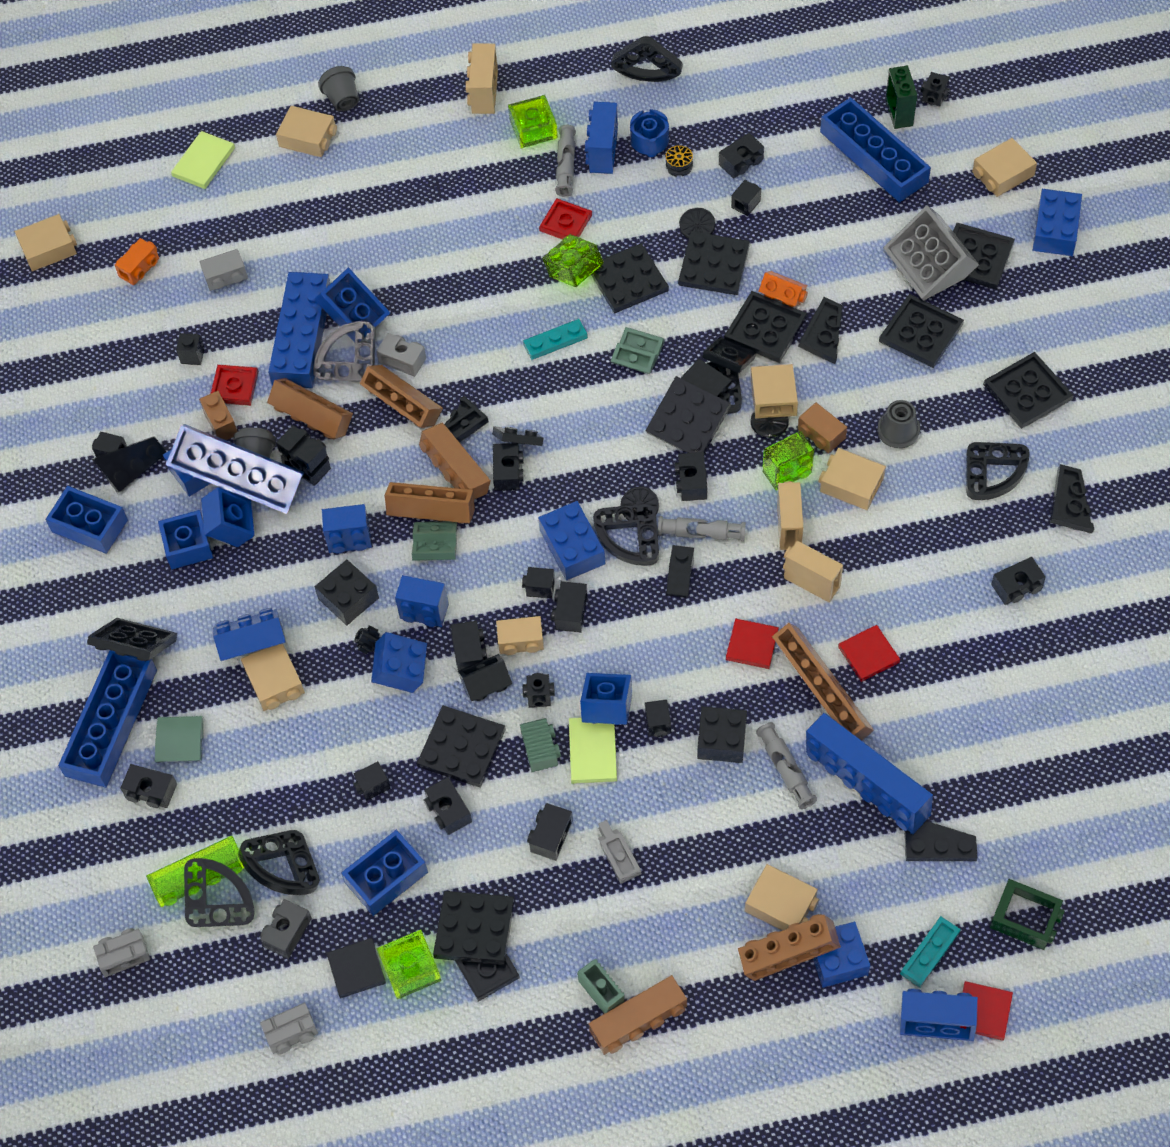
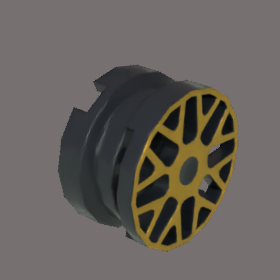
(679, 161)

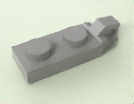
(618, 853)

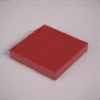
(565, 219)
(235, 383)
(751, 643)
(869, 653)
(992, 1009)

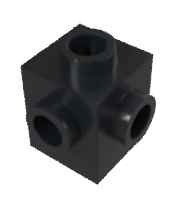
(935, 89)
(538, 690)

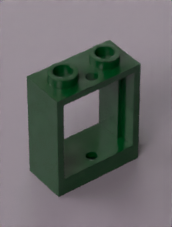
(901, 96)
(1018, 931)

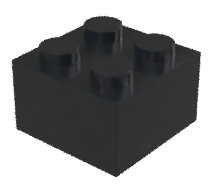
(346, 592)
(722, 734)

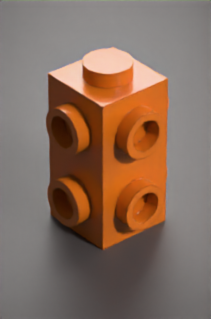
(137, 261)
(783, 288)

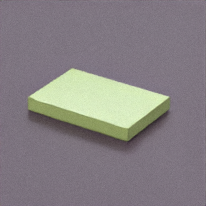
(203, 160)
(592, 752)

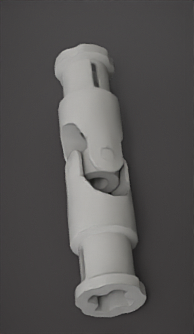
(565, 160)
(718, 529)
(787, 767)

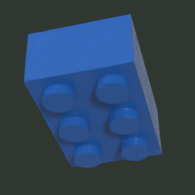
(602, 137)
(1057, 222)
(351, 301)
(86, 519)
(571, 540)
(248, 634)
(384, 872)
(938, 1015)

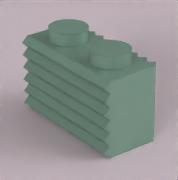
(539, 745)
(600, 986)

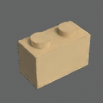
(520, 635)

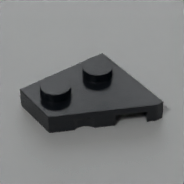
(465, 420)
(512, 434)

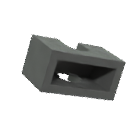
(285, 941)

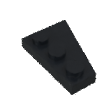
(823, 331)
(129, 462)
(1069, 500)
(939, 843)

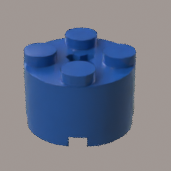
(649, 132)

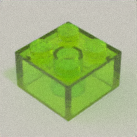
(532, 121)
(572, 260)
(788, 460)
(409, 964)

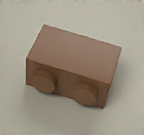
(218, 416)
(822, 428)

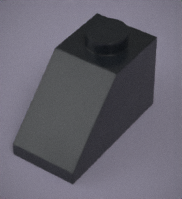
(680, 571)

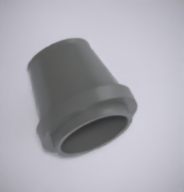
(339, 87)
(899, 425)
(256, 440)

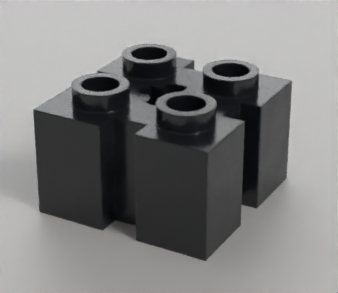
(304, 454)

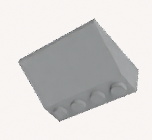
(930, 254)

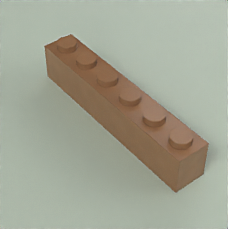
(821, 681)

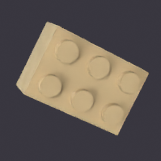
(482, 78)

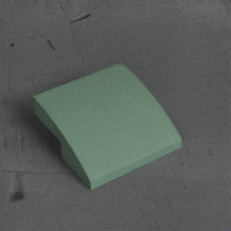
(637, 350)
(434, 541)
(179, 739)

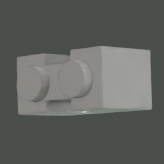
(401, 355)

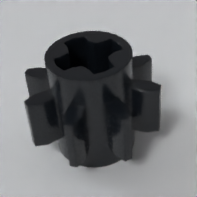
(366, 639)

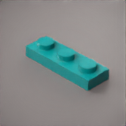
(555, 339)
(930, 951)

